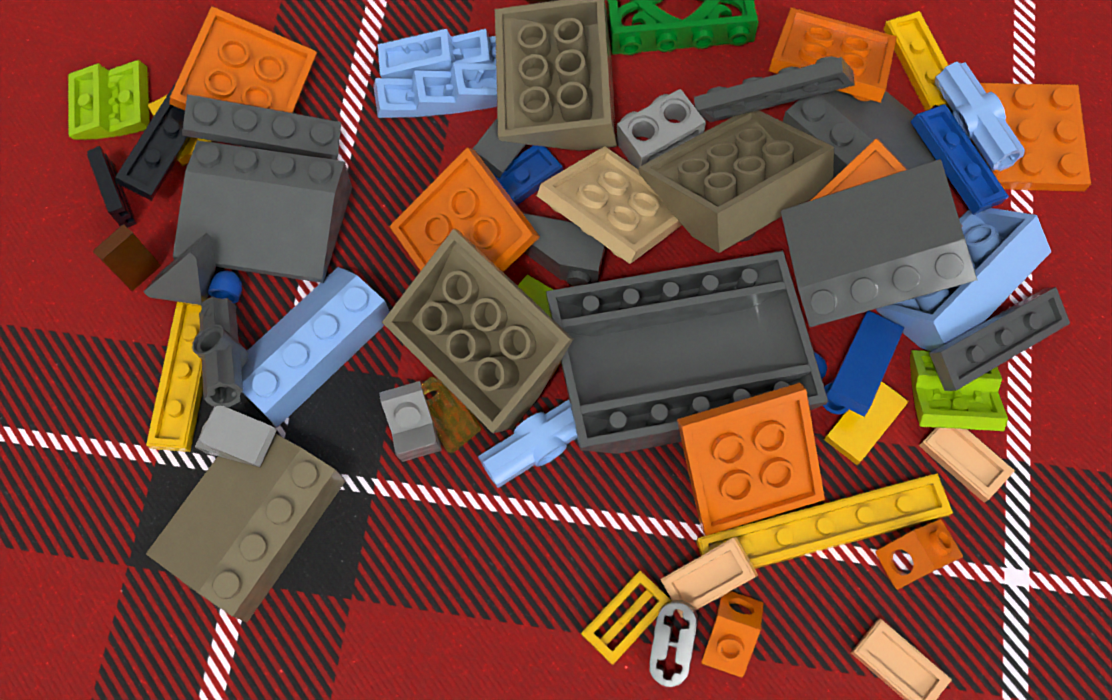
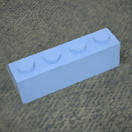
(1003, 252)
(311, 344)

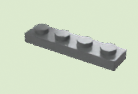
(786, 86)
(260, 128)
(999, 339)

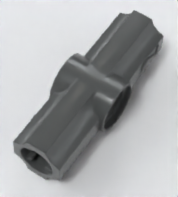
(220, 352)

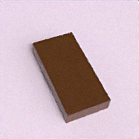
(127, 257)

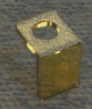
(451, 418)

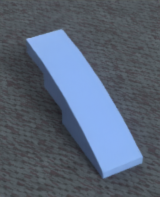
(434, 52)
(438, 92)

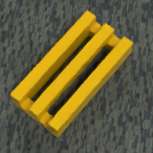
(601, 644)

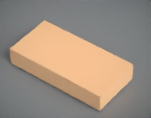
(968, 460)
(710, 575)
(900, 664)

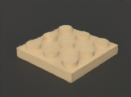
(610, 204)

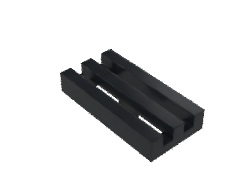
(112, 193)

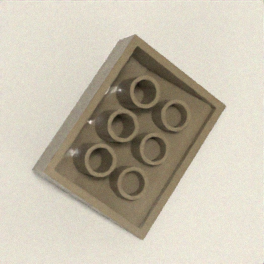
(555, 75)
(739, 177)
(478, 333)
(246, 525)

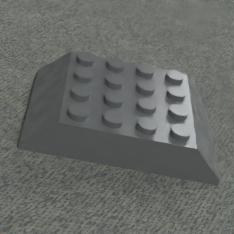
(679, 347)

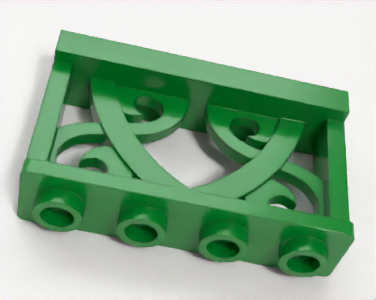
(665, 32)

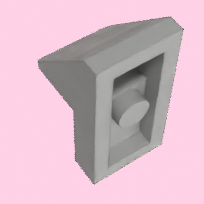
(410, 421)
(235, 436)

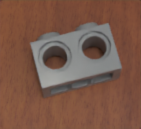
(654, 124)

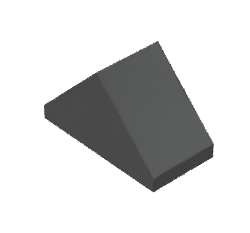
(187, 276)

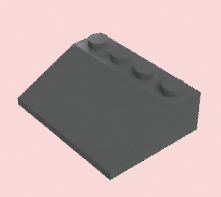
(855, 124)
(263, 209)
(877, 244)

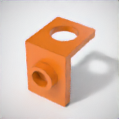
(929, 548)
(733, 634)

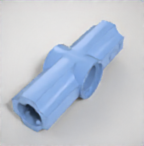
(979, 116)
(533, 443)

